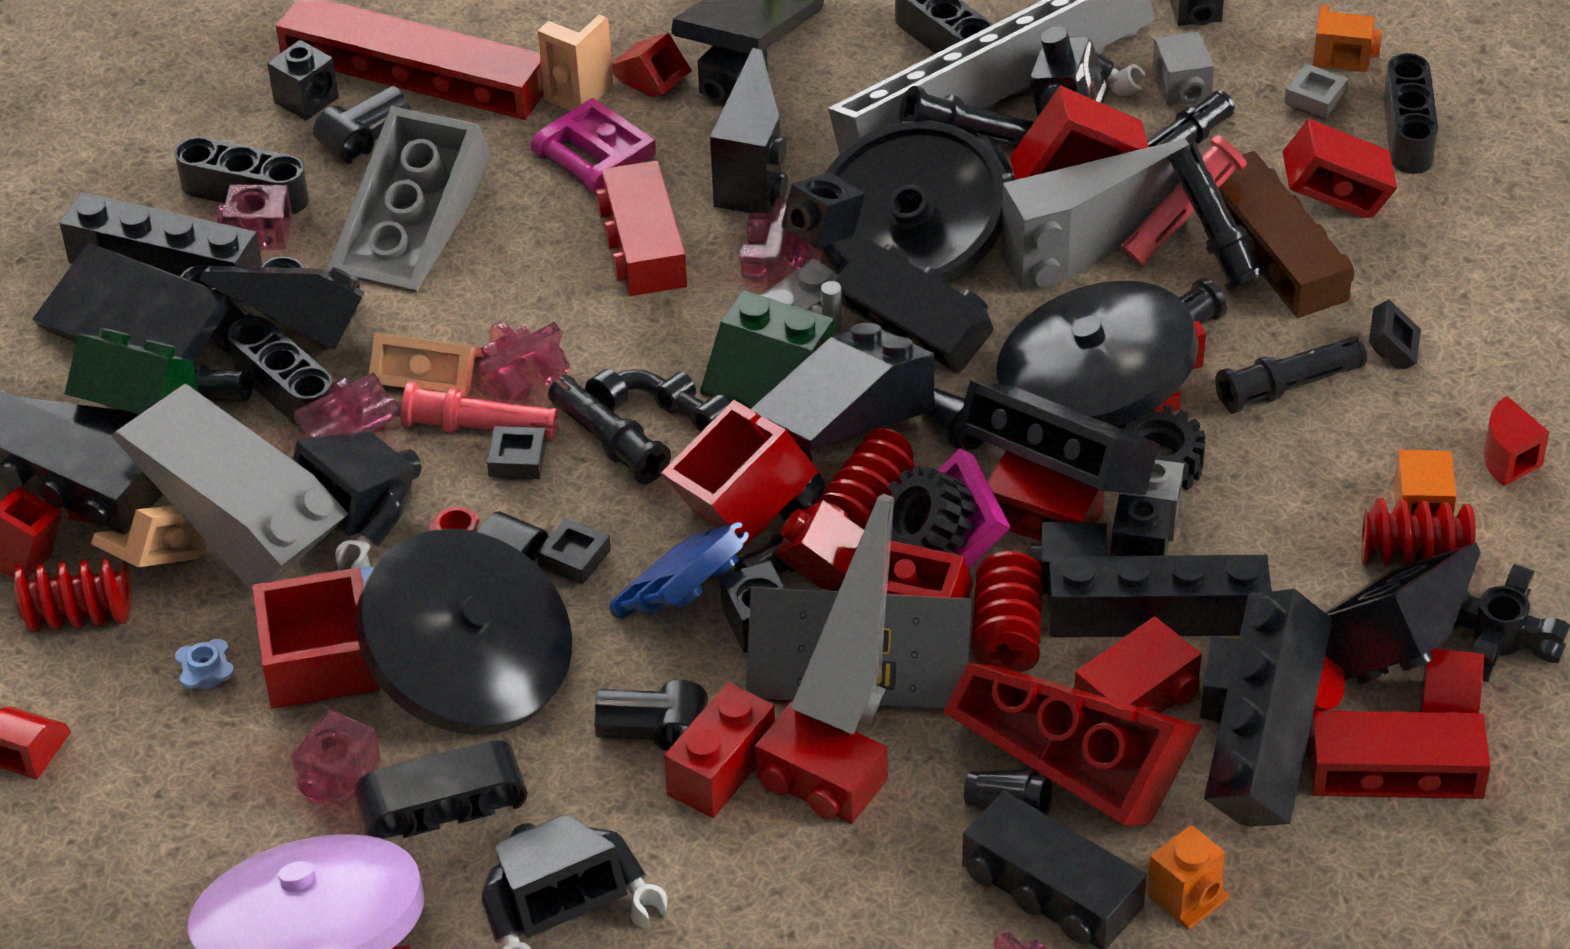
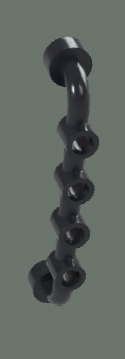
(679, 394)

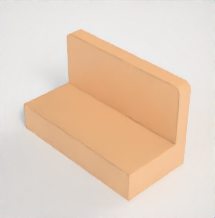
(575, 63)
(422, 361)
(155, 538)

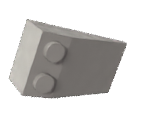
(411, 197)
(1081, 212)
(231, 485)
(848, 656)

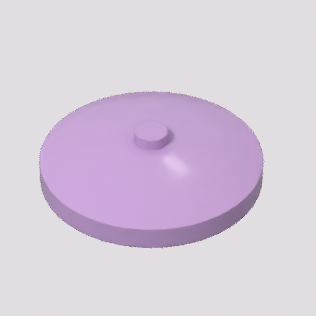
(312, 896)

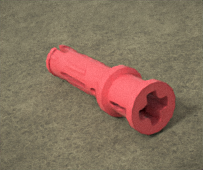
(1173, 211)
(455, 410)

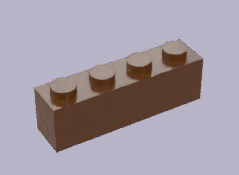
(1282, 236)

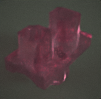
(773, 247)
(517, 352)
(349, 409)

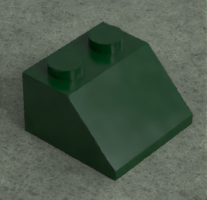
(760, 347)
(126, 375)

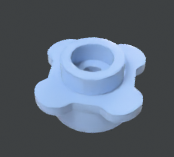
(205, 674)

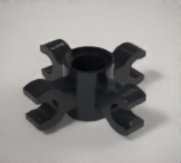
(1504, 625)

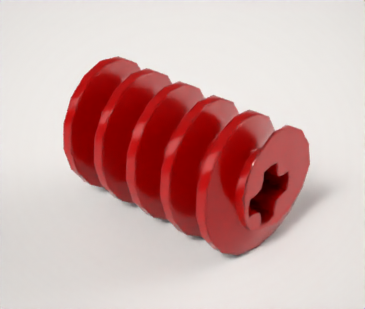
(869, 473)
(1415, 532)
(73, 595)
(1008, 611)

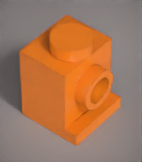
(1345, 40)
(1187, 877)

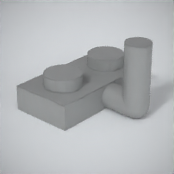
(811, 290)

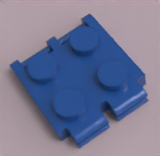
(679, 572)

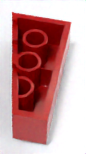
(1084, 742)

